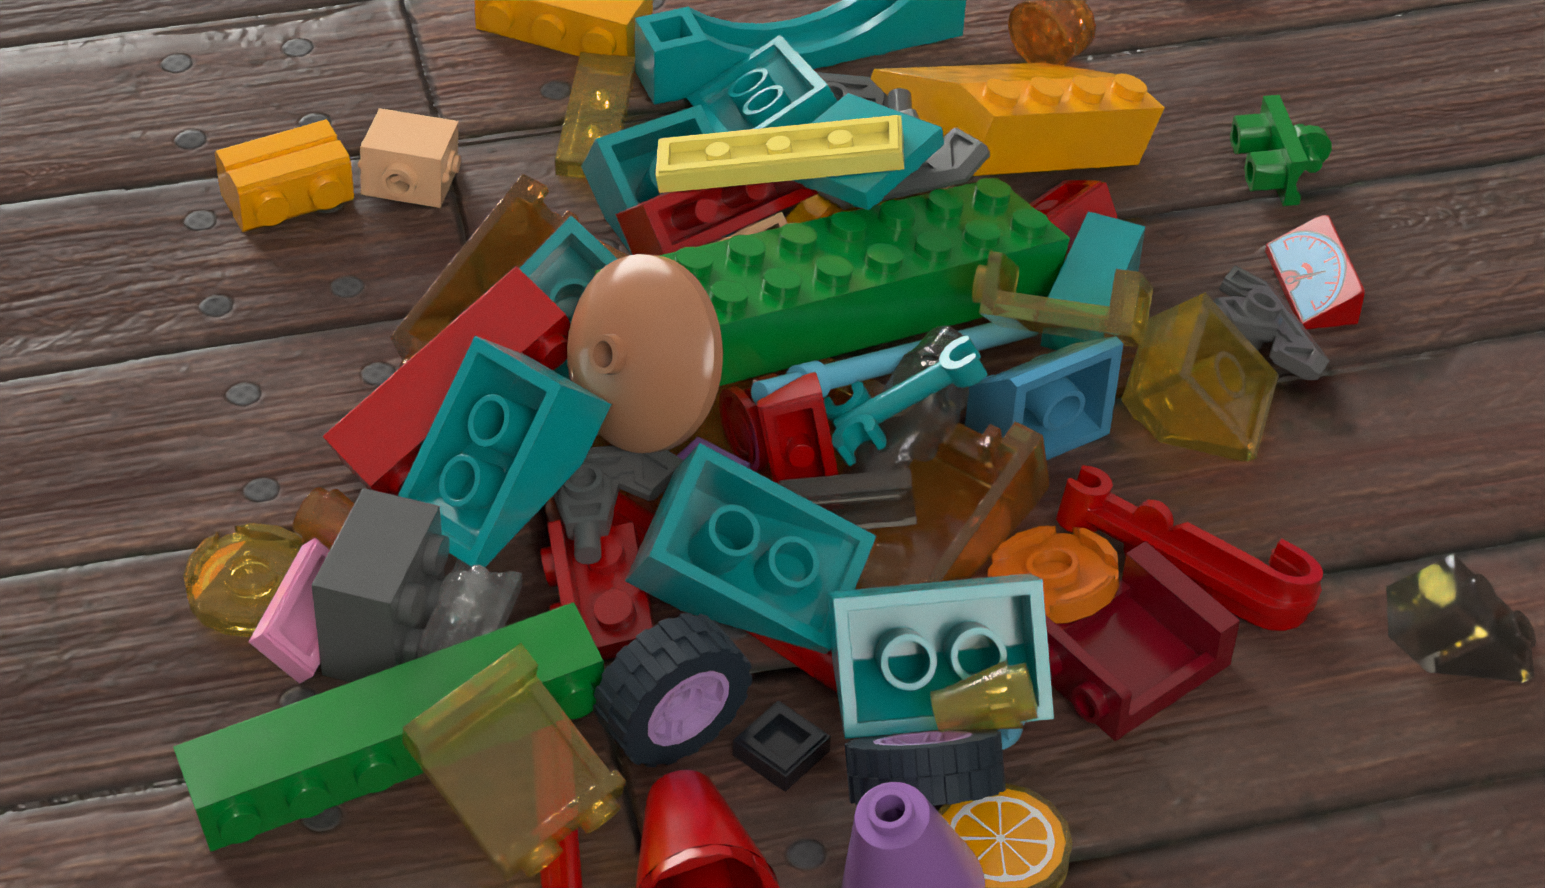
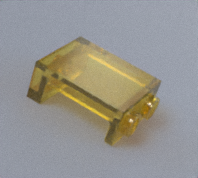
(1124, 318)
(513, 765)

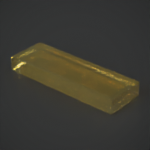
(594, 108)

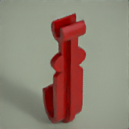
(1264, 595)

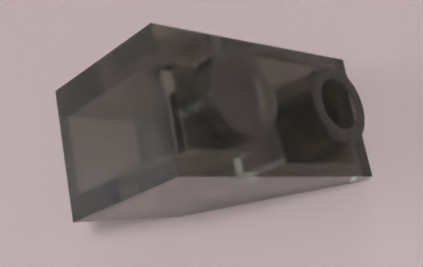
(1459, 624)

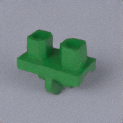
(1278, 149)

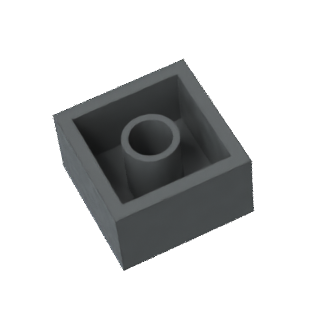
(378, 585)

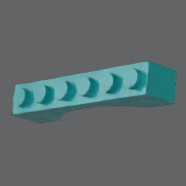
(688, 49)

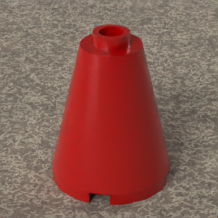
(696, 839)

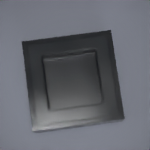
(781, 745)

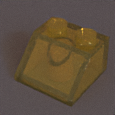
(1201, 382)

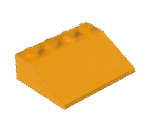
(1034, 113)

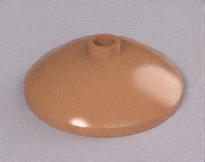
(649, 349)

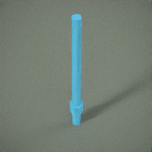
(879, 362)

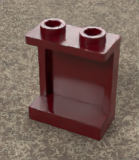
(1142, 647)

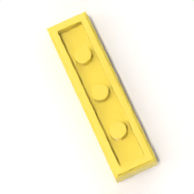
(780, 154)

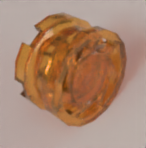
(1051, 29)

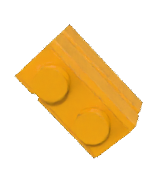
(284, 175)

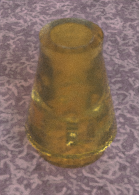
(987, 700)

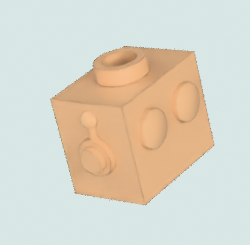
(409, 158)

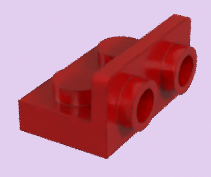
(607, 604)

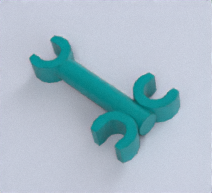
(860, 416)

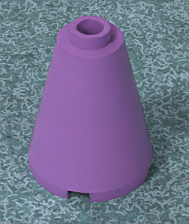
(906, 844)

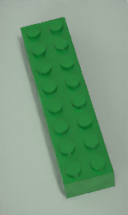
(867, 274)

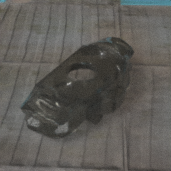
(926, 424)

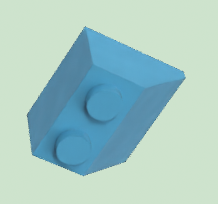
(1057, 394)

